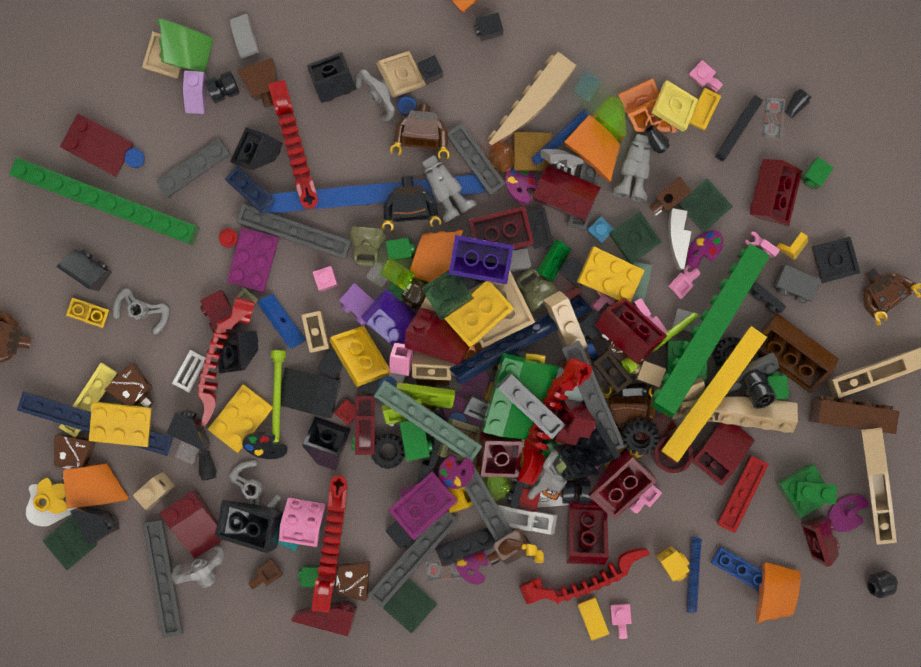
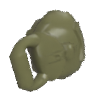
(366, 241)
(535, 290)

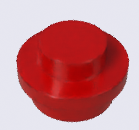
(228, 238)

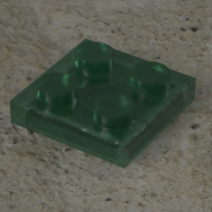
(705, 205)
(635, 237)
(447, 294)
(68, 543)
(410, 605)

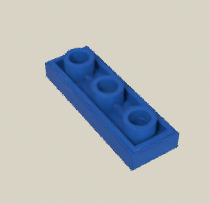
(281, 321)
(731, 563)

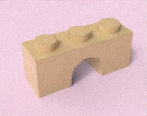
(565, 319)

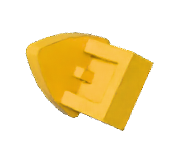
(796, 248)

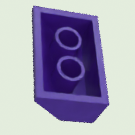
(481, 259)
(389, 317)

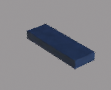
(250, 190)

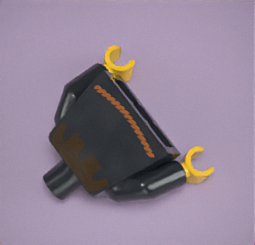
(409, 204)

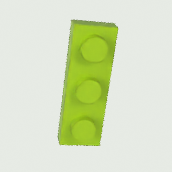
(429, 395)

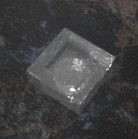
(373, 274)
(187, 453)

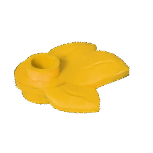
(52, 494)

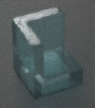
(587, 86)

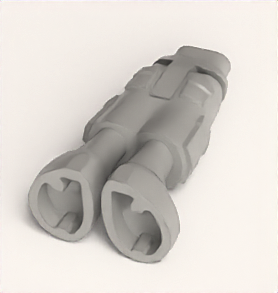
(635, 166)
(443, 187)

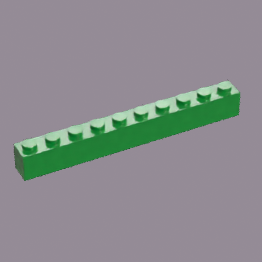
(104, 201)
(709, 332)

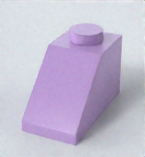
(194, 92)

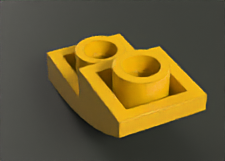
(87, 312)

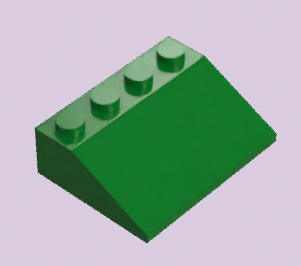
(502, 415)

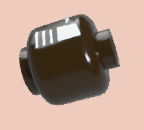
(414, 295)

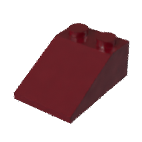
(96, 145)
(435, 337)
(622, 484)
(192, 523)
(587, 534)
(821, 540)
(337, 621)

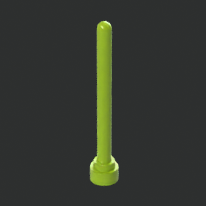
(277, 357)
(630, 366)

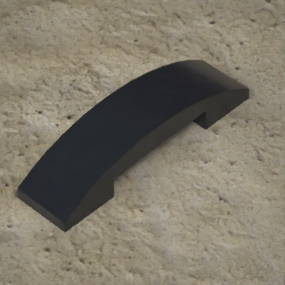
(427, 466)

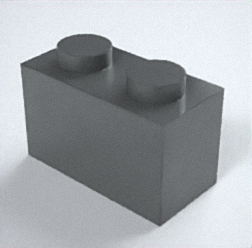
(796, 283)

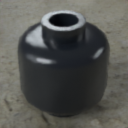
(882, 584)

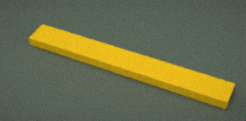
(713, 394)

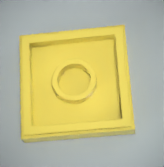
(674, 106)

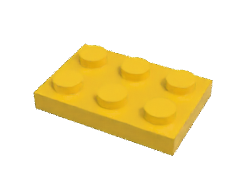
(610, 275)
(480, 314)
(360, 356)
(240, 417)
(120, 424)

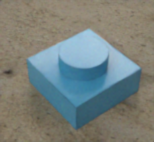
(600, 230)

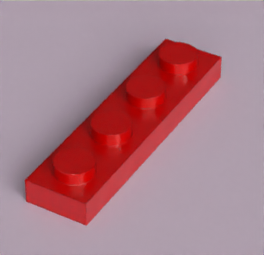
(742, 494)

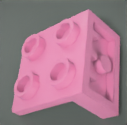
(301, 522)

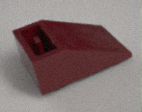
(722, 452)

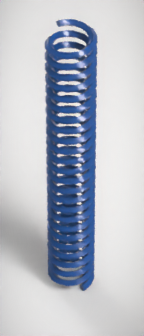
(561, 137)
(696, 555)

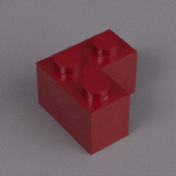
(577, 422)

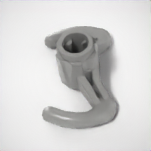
(377, 93)
(145, 307)
(549, 477)
(246, 488)
(200, 570)

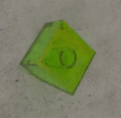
(612, 117)

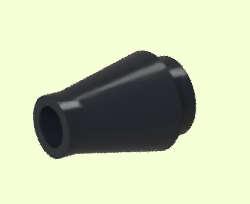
(798, 101)
(657, 140)
(206, 466)

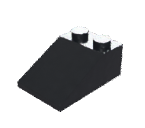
(309, 392)
(249, 525)

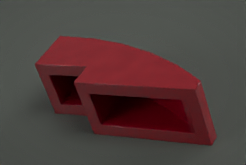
(364, 425)

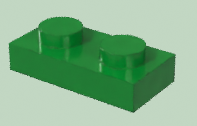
(553, 260)
(816, 492)

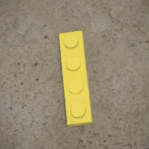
(92, 393)

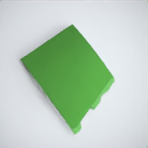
(183, 46)

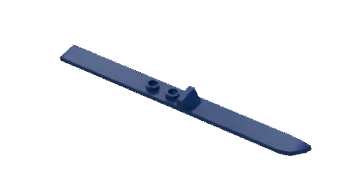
(361, 194)

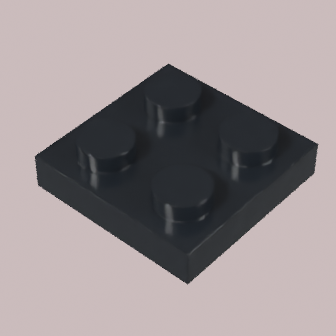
(836, 259)
(600, 446)

